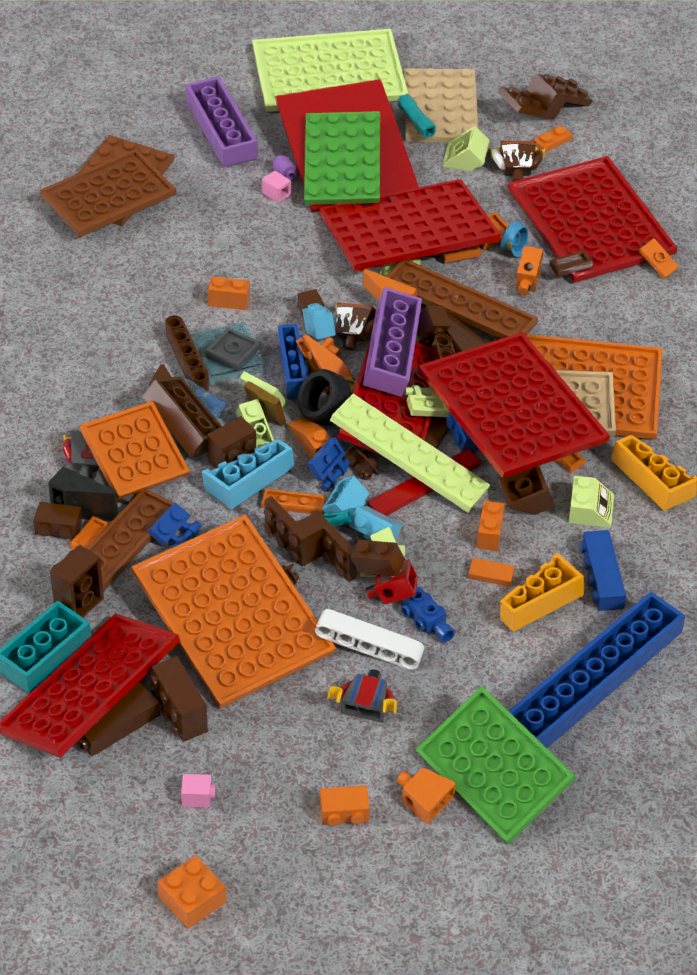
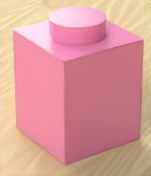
(276, 186)
(197, 790)

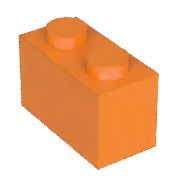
(229, 293)
(490, 525)
(344, 805)

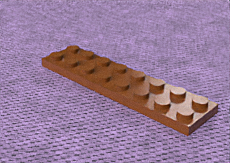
(464, 302)

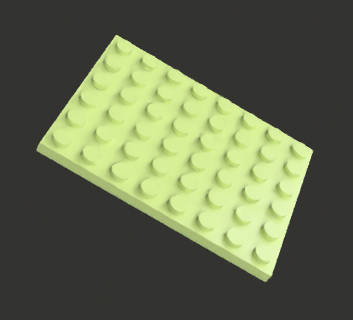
(327, 61)

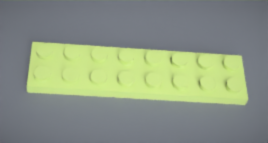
(410, 452)

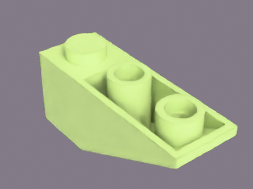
(254, 415)

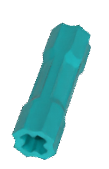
(410, 108)

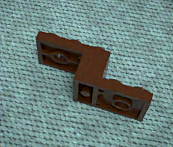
(545, 96)
(309, 539)

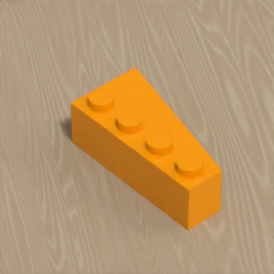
(653, 473)
(542, 593)

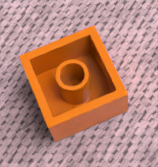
(192, 891)

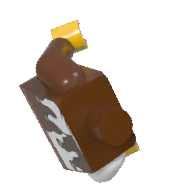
(517, 158)
(353, 323)

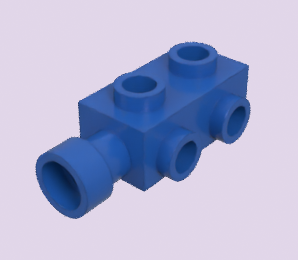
(427, 615)

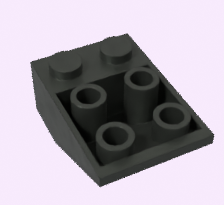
(74, 489)

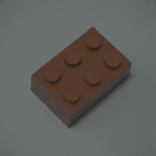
(78, 581)
(179, 699)

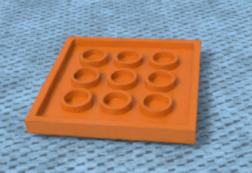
(134, 449)

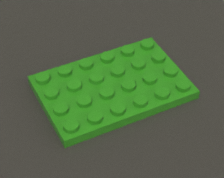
(342, 158)
(496, 764)

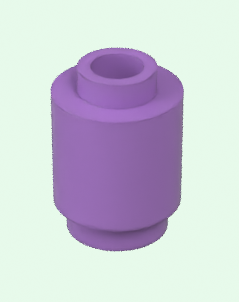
(285, 167)

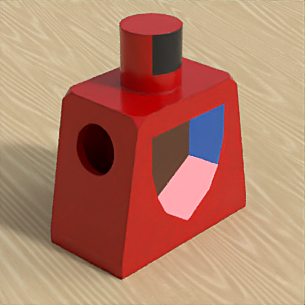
(395, 587)

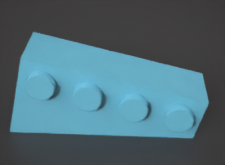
(249, 473)

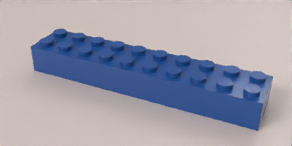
(598, 669)

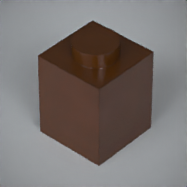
(307, 298)

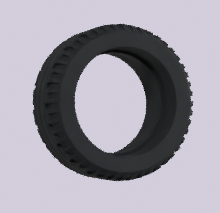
(311, 391)

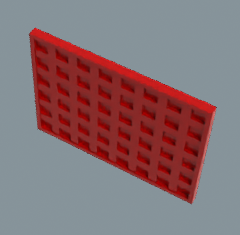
(409, 225)

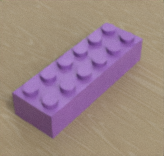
(221, 121)
(392, 342)

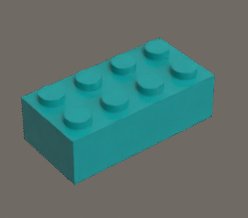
(43, 646)

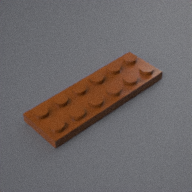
(128, 534)

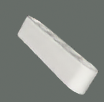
(369, 639)

